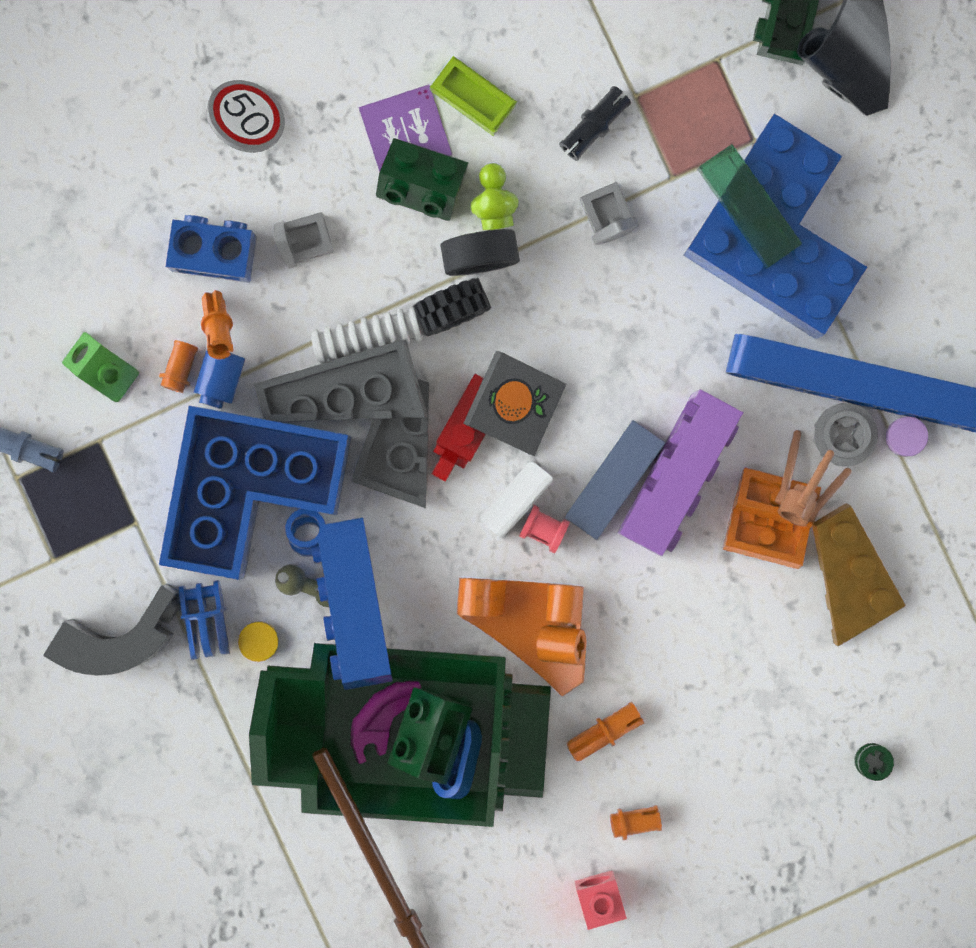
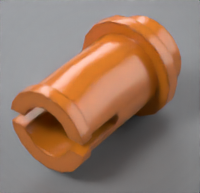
(179, 367)
(635, 822)

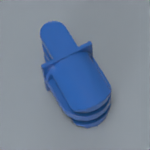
(204, 620)

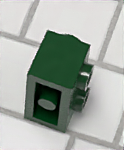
(430, 736)

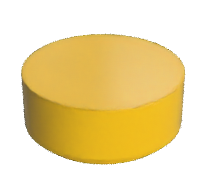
(258, 641)

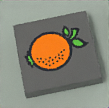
(515, 403)

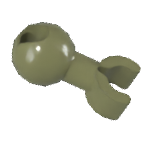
(298, 583)

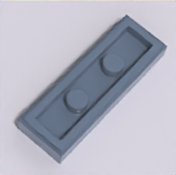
(614, 480)

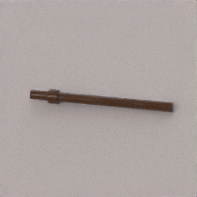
(406, 918)

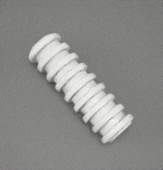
(366, 335)

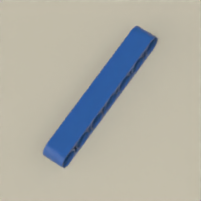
(853, 381)

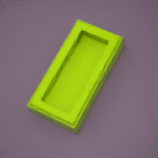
(473, 96)

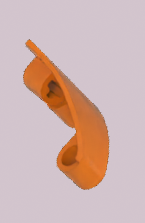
(532, 622)

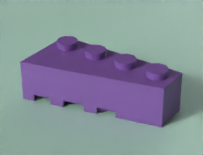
(679, 472)

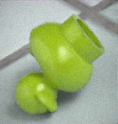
(494, 205)

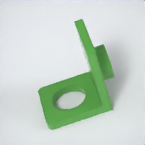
(100, 368)

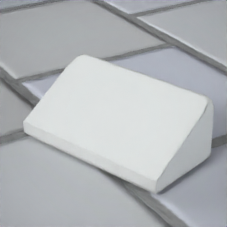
(516, 499)

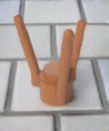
(799, 504)

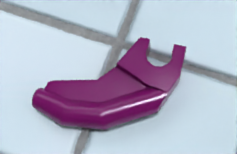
(375, 718)

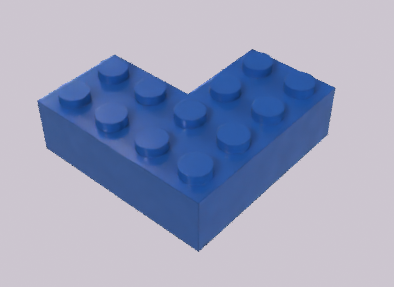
(811, 280)
(227, 469)

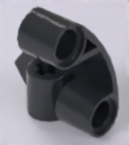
(853, 55)

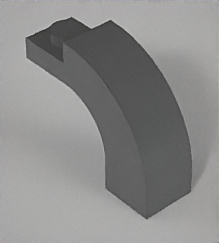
(94, 654)

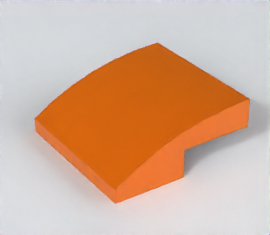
(757, 527)

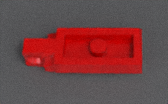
(458, 441)

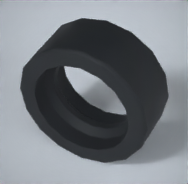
(480, 252)

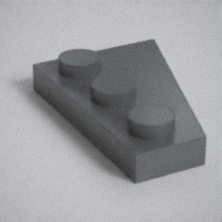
(397, 456)

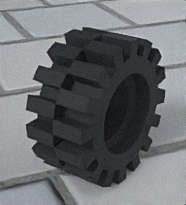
(452, 306)

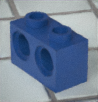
(209, 259)

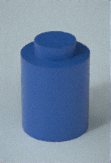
(218, 380)

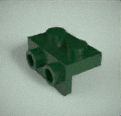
(784, 28)
(420, 179)

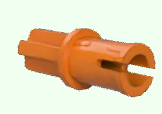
(216, 325)
(605, 732)

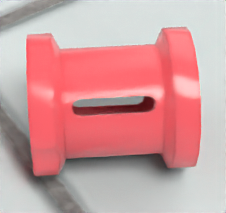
(544, 529)

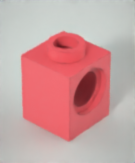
(600, 900)

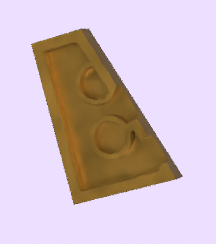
(854, 576)

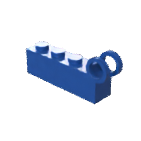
(351, 597)

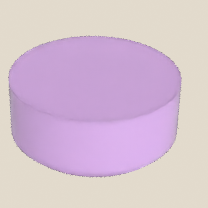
(906, 436)

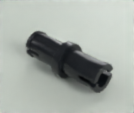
(595, 123)

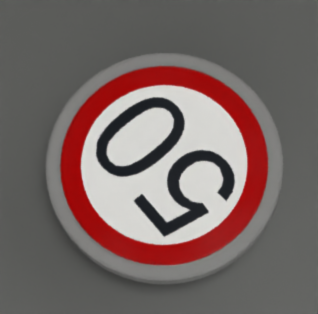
(245, 116)

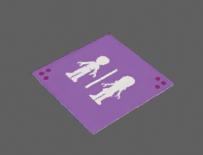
(406, 117)

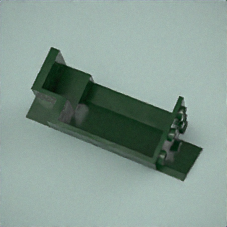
(309, 710)

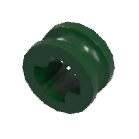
(863, 767)

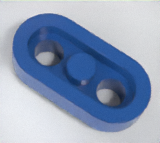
(464, 765)

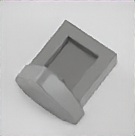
(608, 213)
(302, 239)

